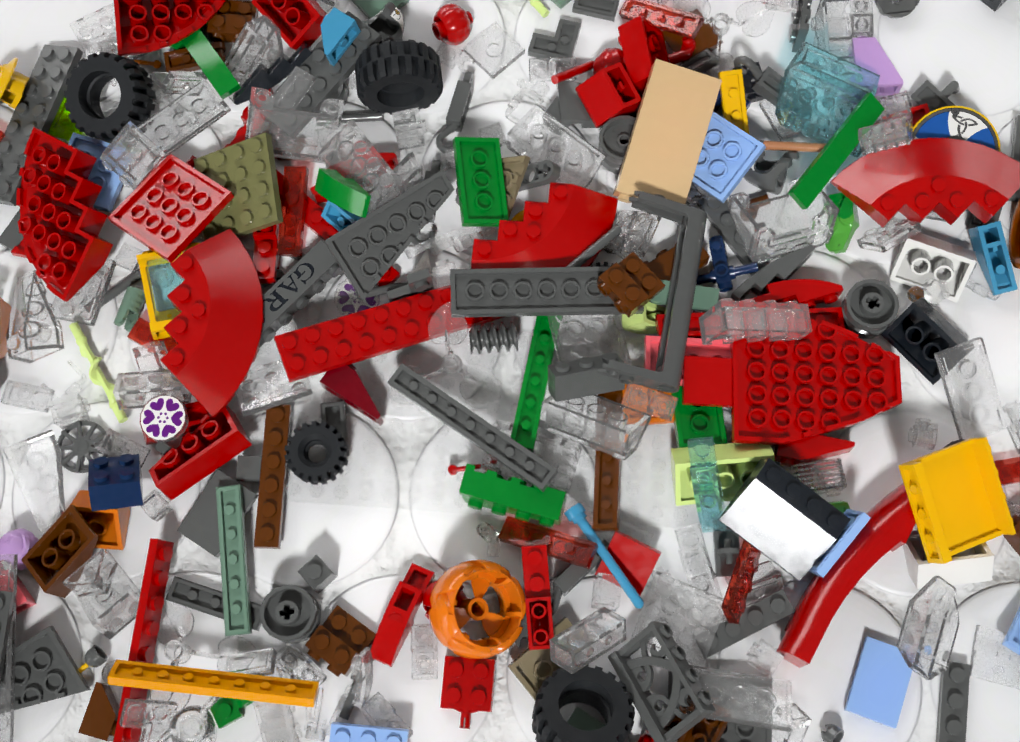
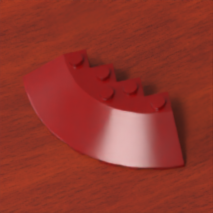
(156, 24)
(930, 177)
(60, 215)
(550, 231)
(217, 320)

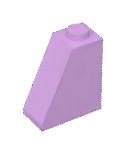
(870, 55)

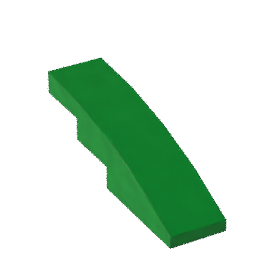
(211, 64)

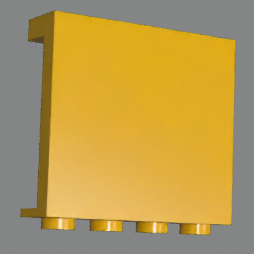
(956, 498)

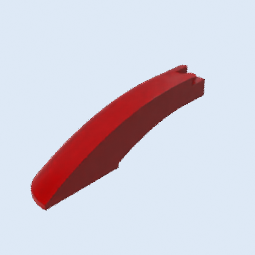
(884, 532)

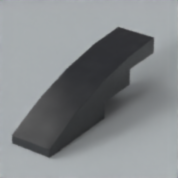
(269, 77)

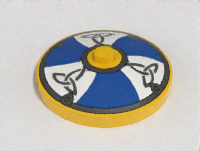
(957, 123)

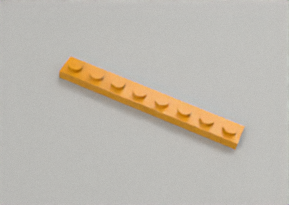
(213, 683)

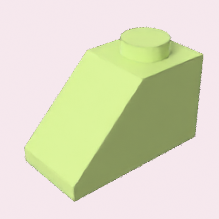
(644, 322)

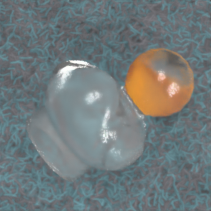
(933, 291)

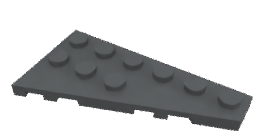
(45, 670)

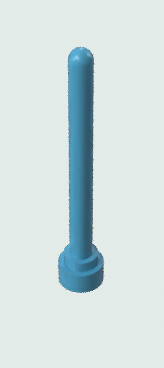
(578, 516)

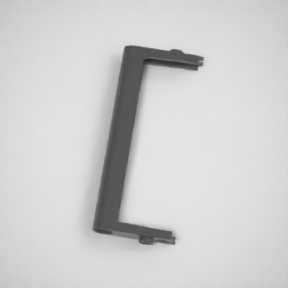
(680, 296)

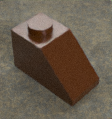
(101, 714)

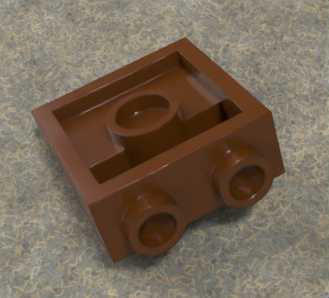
(230, 20)
(630, 284)
(339, 641)

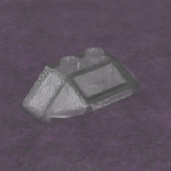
(256, 44)
(930, 629)

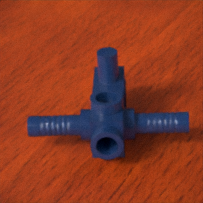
(723, 273)

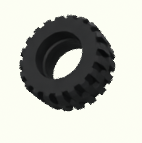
(398, 76)
(86, 87)
(588, 687)

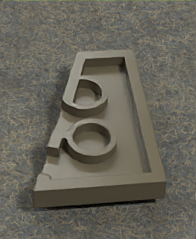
(513, 172)

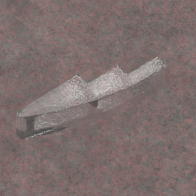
(458, 239)

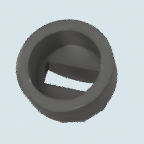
(832, 734)

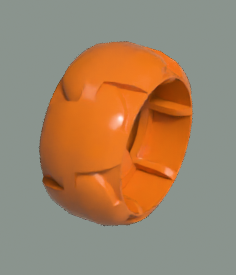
(501, 627)

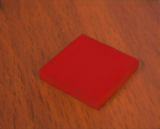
(707, 381)
(633, 558)

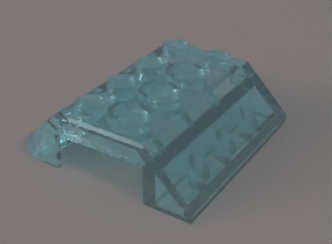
(821, 93)

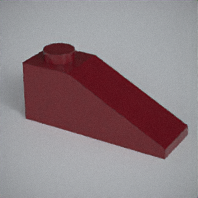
(347, 386)

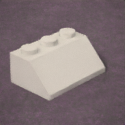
(930, 257)
(966, 567)

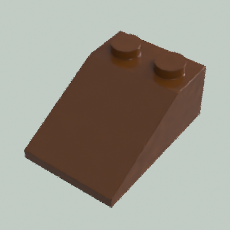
(61, 552)

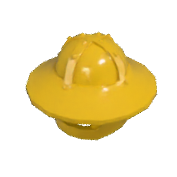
(11, 84)

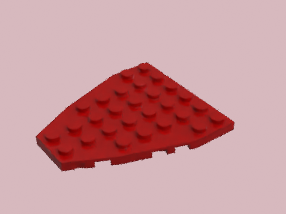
(809, 385)

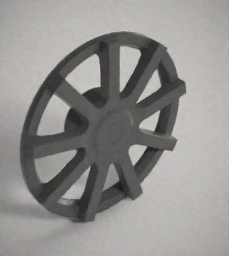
(81, 446)

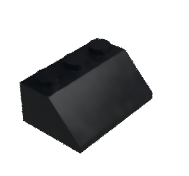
(920, 334)

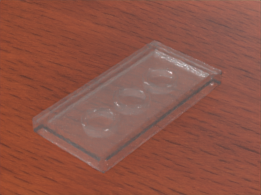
(971, 389)
(746, 698)

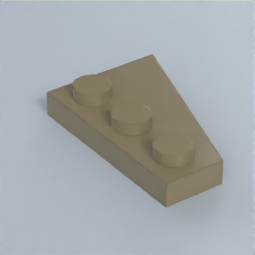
(535, 665)

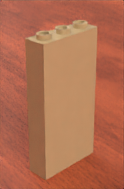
(668, 133)

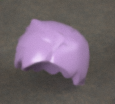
(17, 542)

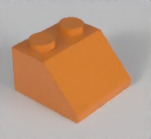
(108, 524)

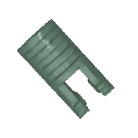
(130, 308)

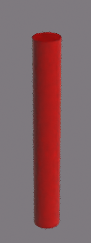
(572, 72)

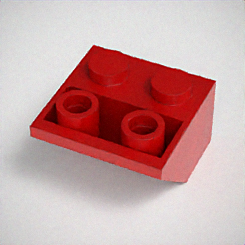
(608, 94)

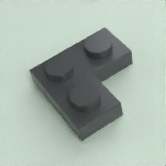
(559, 46)
(417, 283)

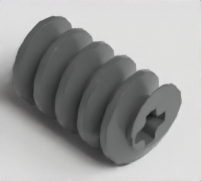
(493, 337)

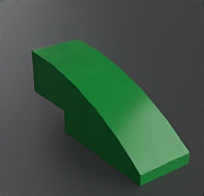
(342, 192)

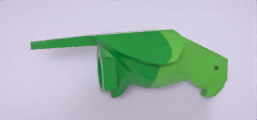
(845, 224)

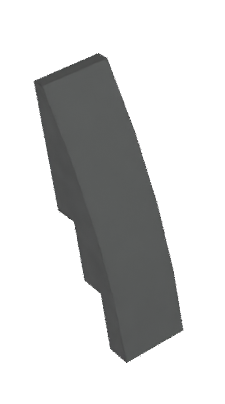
(776, 271)

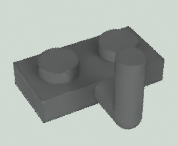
(933, 97)

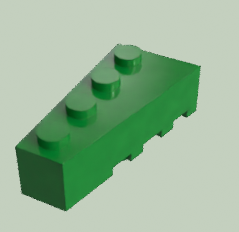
(512, 497)

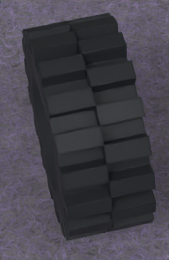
(299, 448)

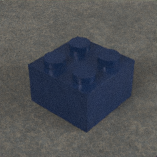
(115, 482)

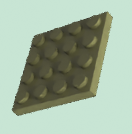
(251, 176)

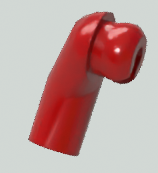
(685, 53)

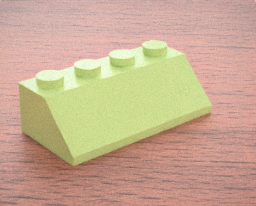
(734, 466)

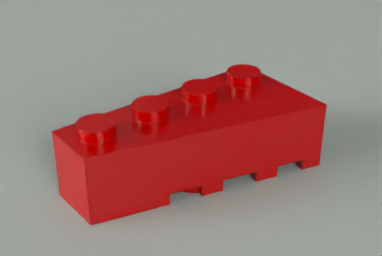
(200, 453)

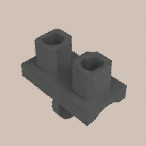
(725, 552)

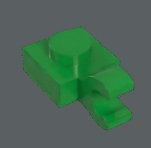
(228, 710)

